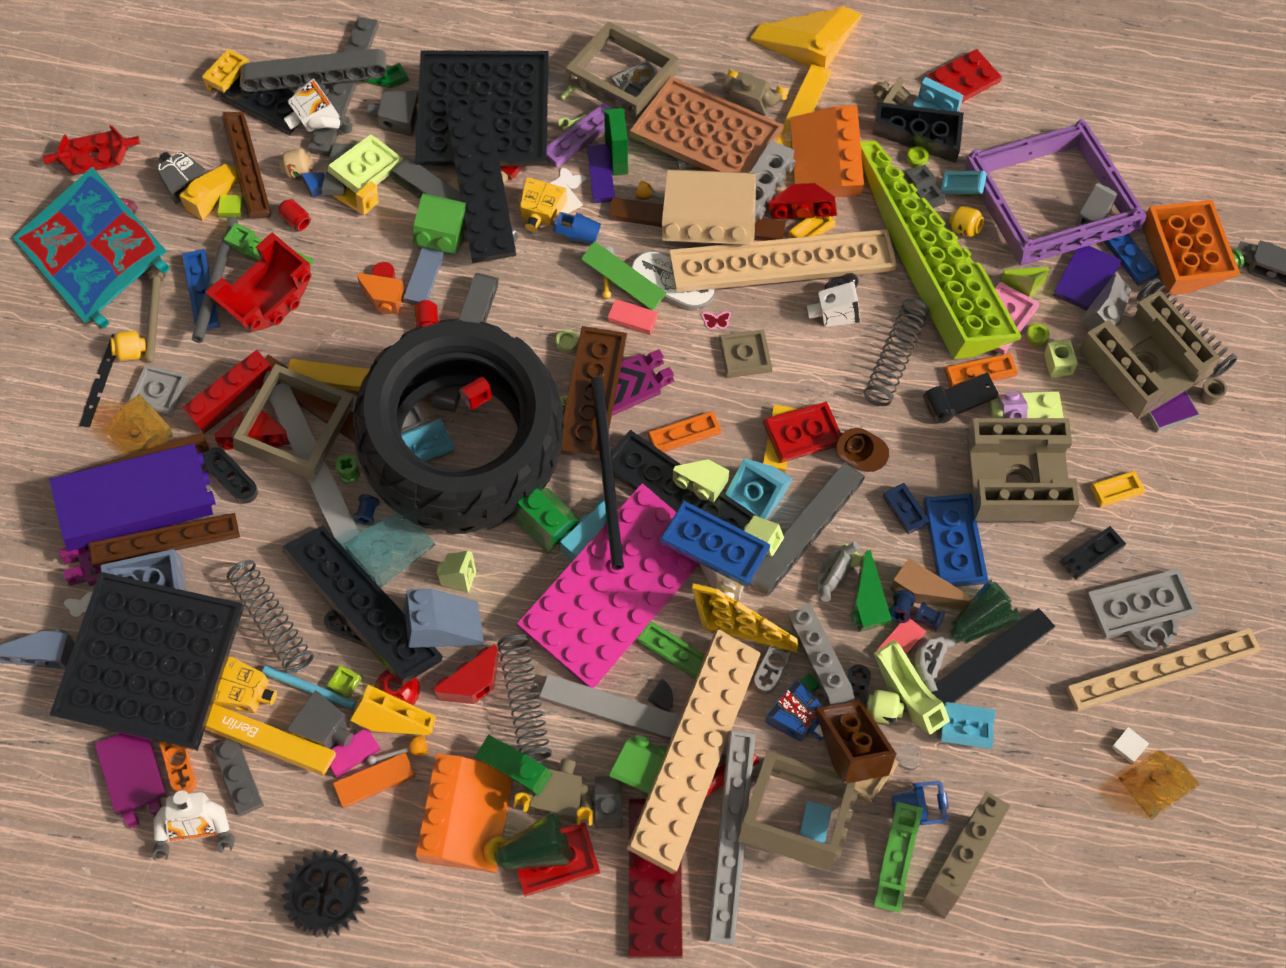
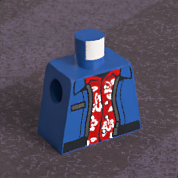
(796, 713)

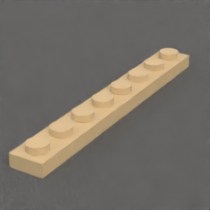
(1163, 669)

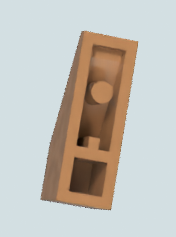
(928, 587)

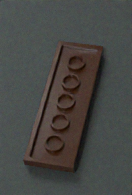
(597, 355)

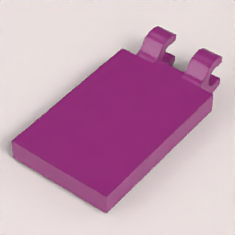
(131, 775)

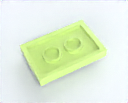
(364, 163)
(1039, 405)

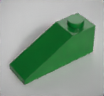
(869, 603)
(514, 764)

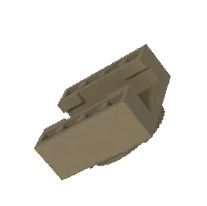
(1162, 340)
(1027, 448)

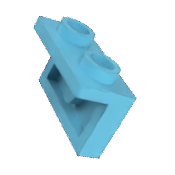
(429, 440)
(969, 725)

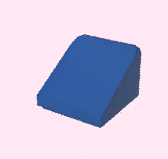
(313, 182)

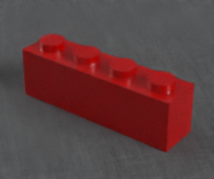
(228, 392)

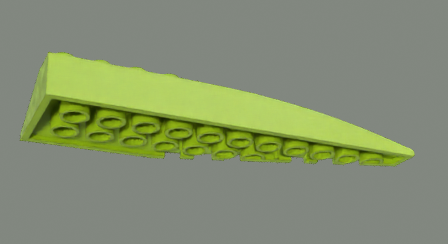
(947, 279)

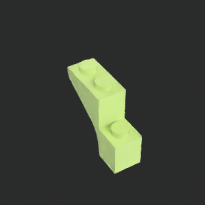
(901, 678)

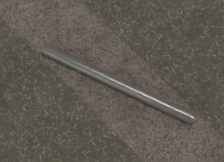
(216, 274)

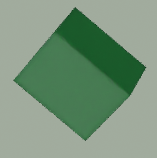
(809, 683)

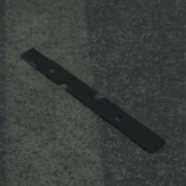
(98, 386)

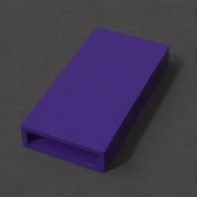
(132, 496)

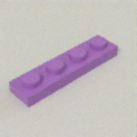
(577, 137)

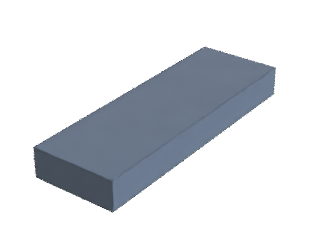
(424, 275)

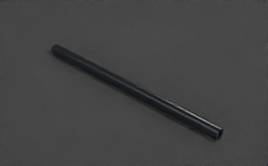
(607, 474)

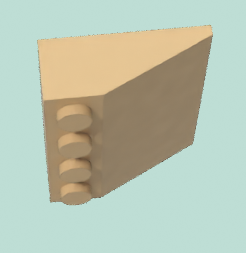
(709, 207)

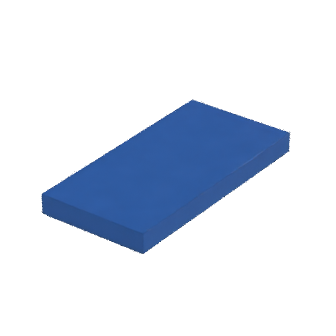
(955, 540)
(715, 543)

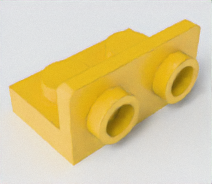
(224, 71)

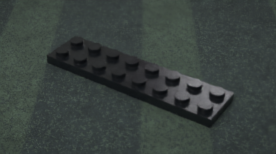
(480, 182)
(640, 462)
(360, 603)

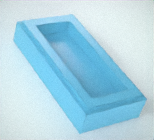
(963, 182)

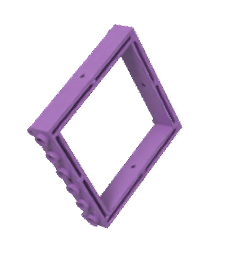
(1078, 135)

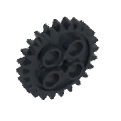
(349, 896)

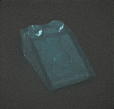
(389, 548)

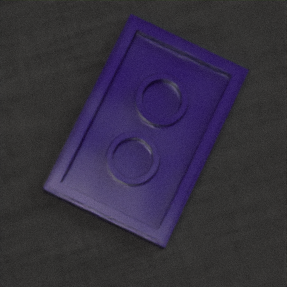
(1086, 276)

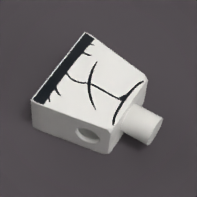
(837, 306)

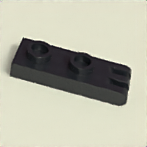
(1093, 552)

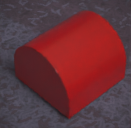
(476, 393)

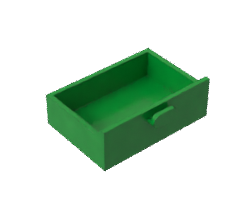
(617, 139)

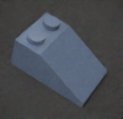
(158, 568)
(441, 619)

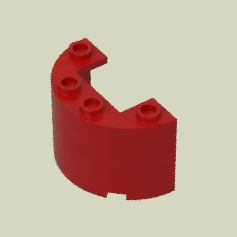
(267, 289)

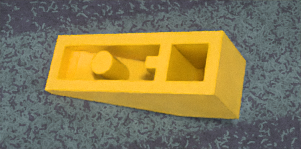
(205, 191)
(386, 713)

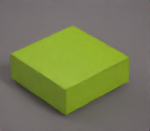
(230, 206)
(344, 681)

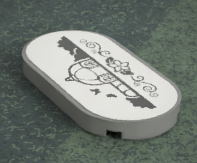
(657, 269)

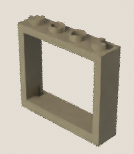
(607, 92)
(277, 457)
(788, 843)
(965, 855)

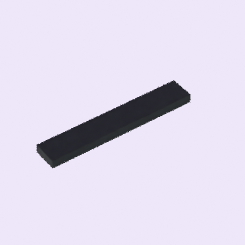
(993, 657)

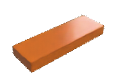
(998, 367)
(685, 432)
(374, 780)

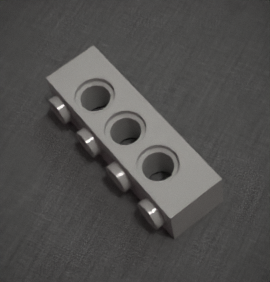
(771, 171)
(821, 655)

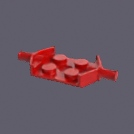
(75, 152)

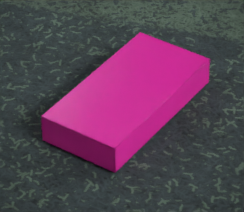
(355, 753)

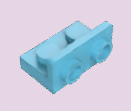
(938, 96)

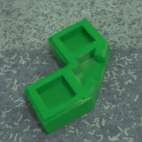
(394, 76)

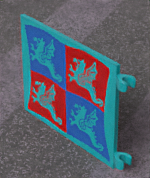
(90, 246)

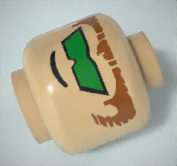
(296, 163)

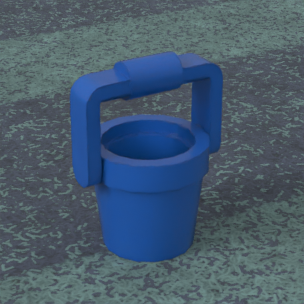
(582, 229)
(917, 798)

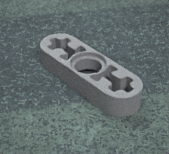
(774, 679)

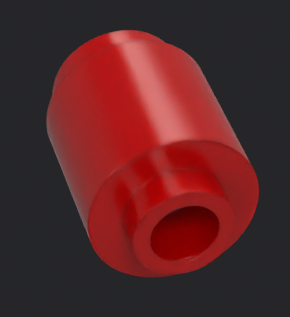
(294, 214)
(426, 313)

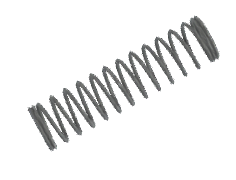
(1231, 358)
(881, 389)
(297, 668)
(548, 752)

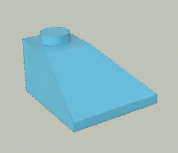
(758, 487)

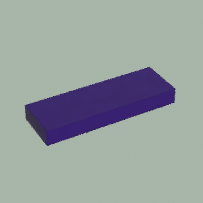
(600, 173)

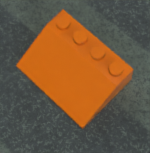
(828, 150)
(1189, 246)
(463, 812)

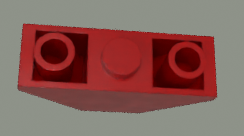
(803, 202)
(264, 430)
(471, 679)

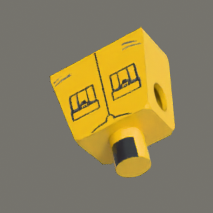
(541, 203)
(243, 688)

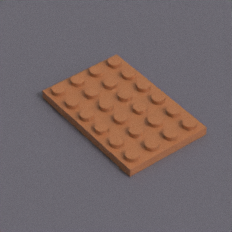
(704, 129)

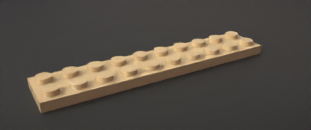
(782, 260)
(694, 752)

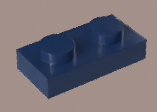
(906, 508)

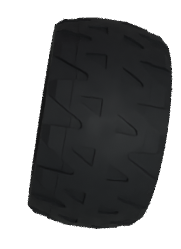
(445, 357)

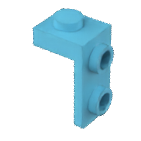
(815, 821)

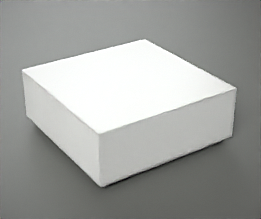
(1130, 745)

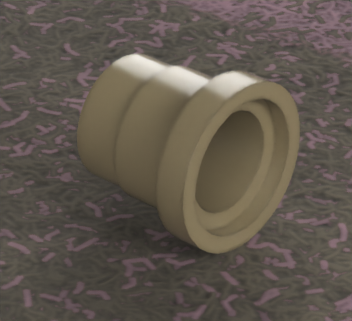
(1215, 386)

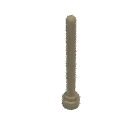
(156, 278)

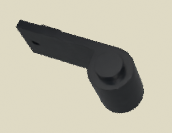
(948, 403)

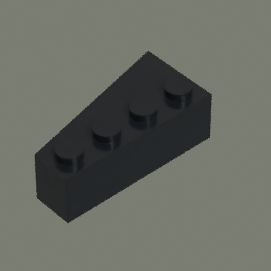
(921, 127)

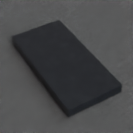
(266, 105)

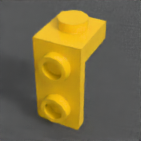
(361, 201)

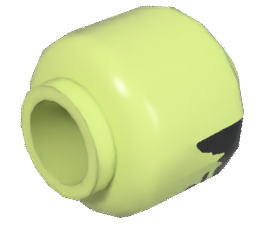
(885, 707)

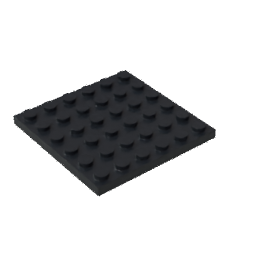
(511, 83)
(147, 661)

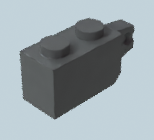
(1265, 261)

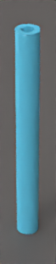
(308, 687)

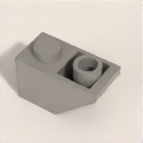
(1097, 205)

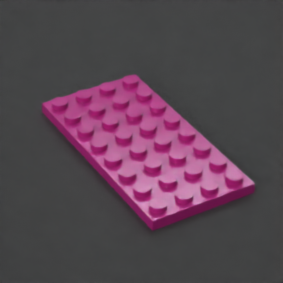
(600, 611)

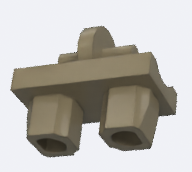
(896, 91)

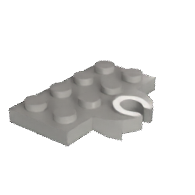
(1143, 608)

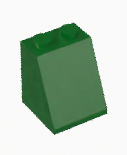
(545, 518)

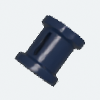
(366, 509)
(902, 602)
(929, 616)

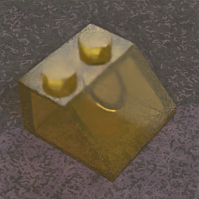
(138, 427)
(1159, 783)

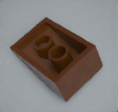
(855, 742)

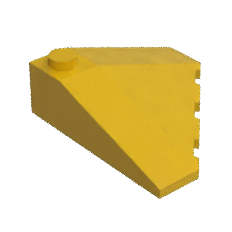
(809, 37)
(738, 621)

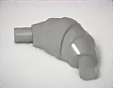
(835, 569)
(929, 659)

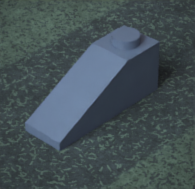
(39, 650)

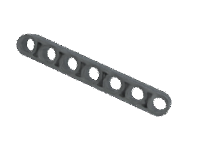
(321, 68)
(420, 180)
(474, 310)
(807, 528)

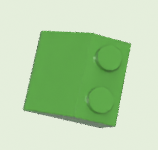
(439, 224)
(638, 763)

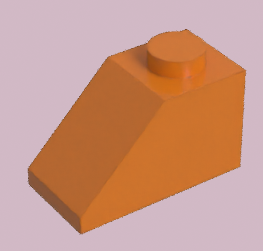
(382, 292)

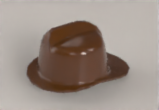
(862, 449)

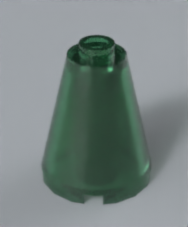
(984, 614)
(535, 846)

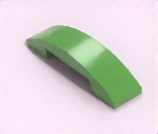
(245, 242)
(897, 857)

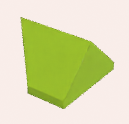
(1025, 280)

